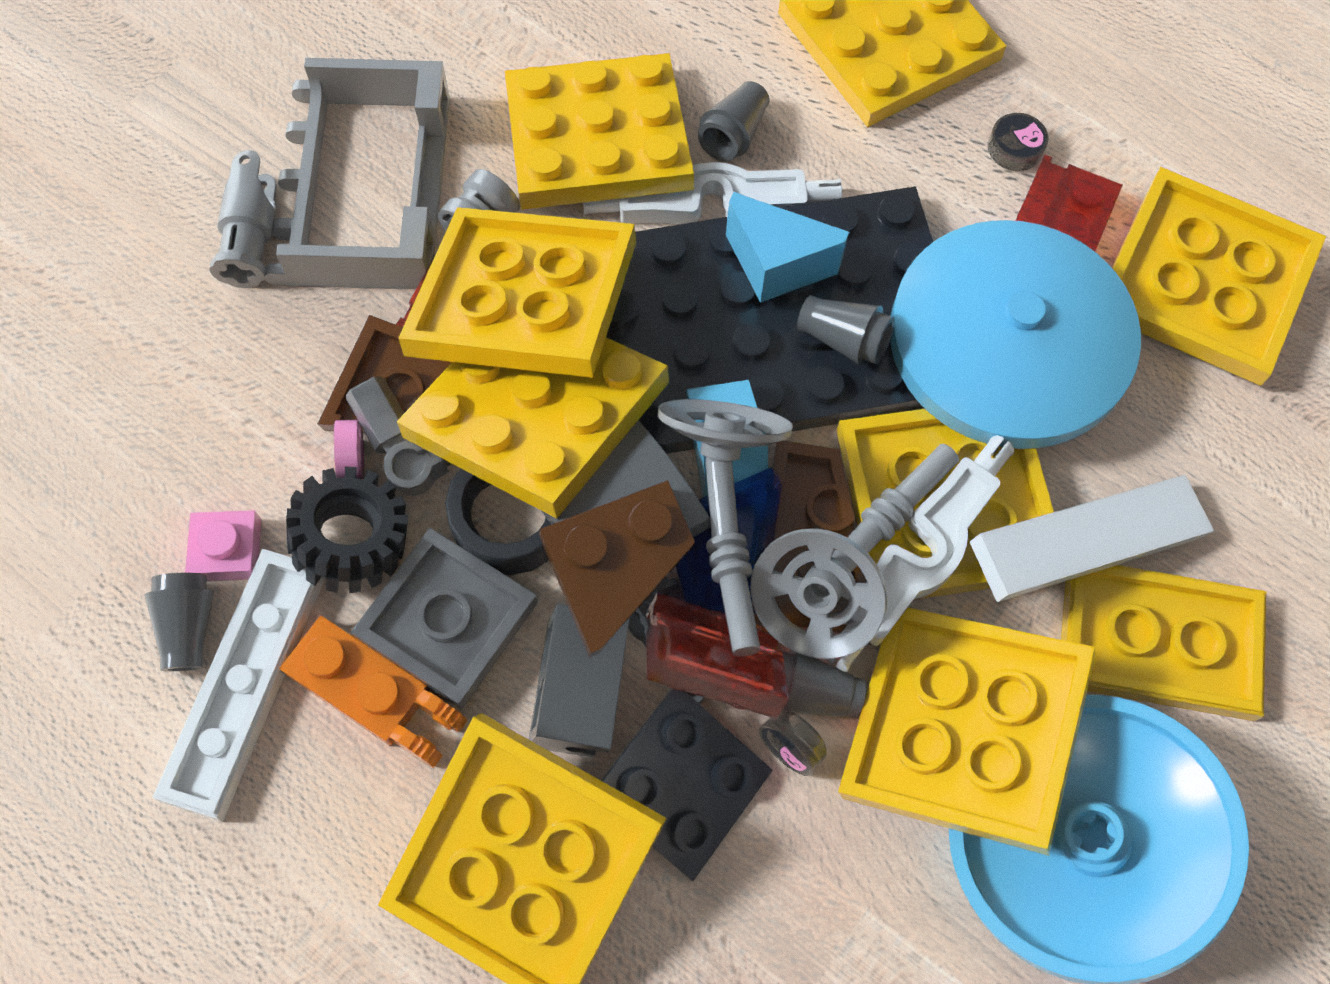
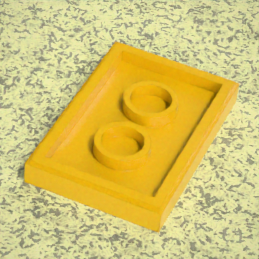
(1171, 639)

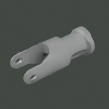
(245, 223)

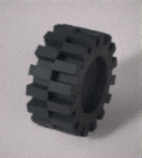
(353, 498)

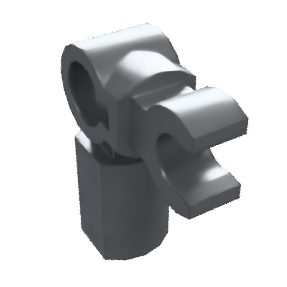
(405, 464)

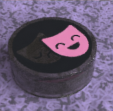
(1017, 141)
(794, 742)

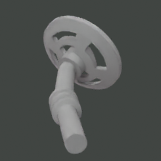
(722, 436)
(831, 574)

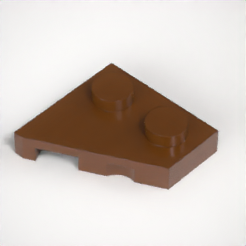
(616, 558)

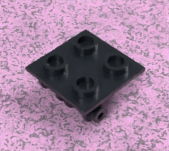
(691, 775)

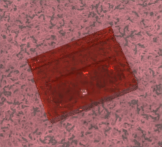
(1070, 201)
(694, 654)

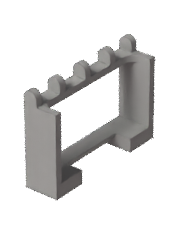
(364, 83)

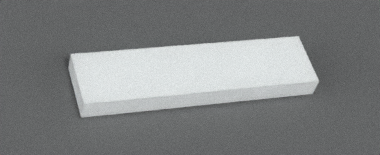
(1090, 537)
(239, 689)

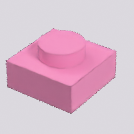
(223, 544)

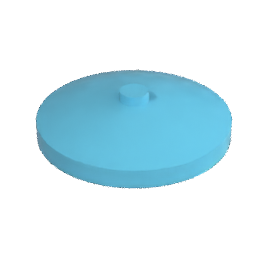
(1015, 333)
(1138, 859)

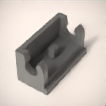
(575, 692)

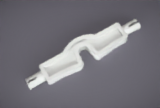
(773, 187)
(943, 527)

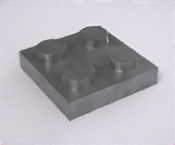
(445, 617)

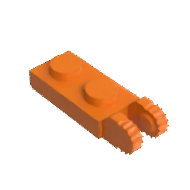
(367, 688)

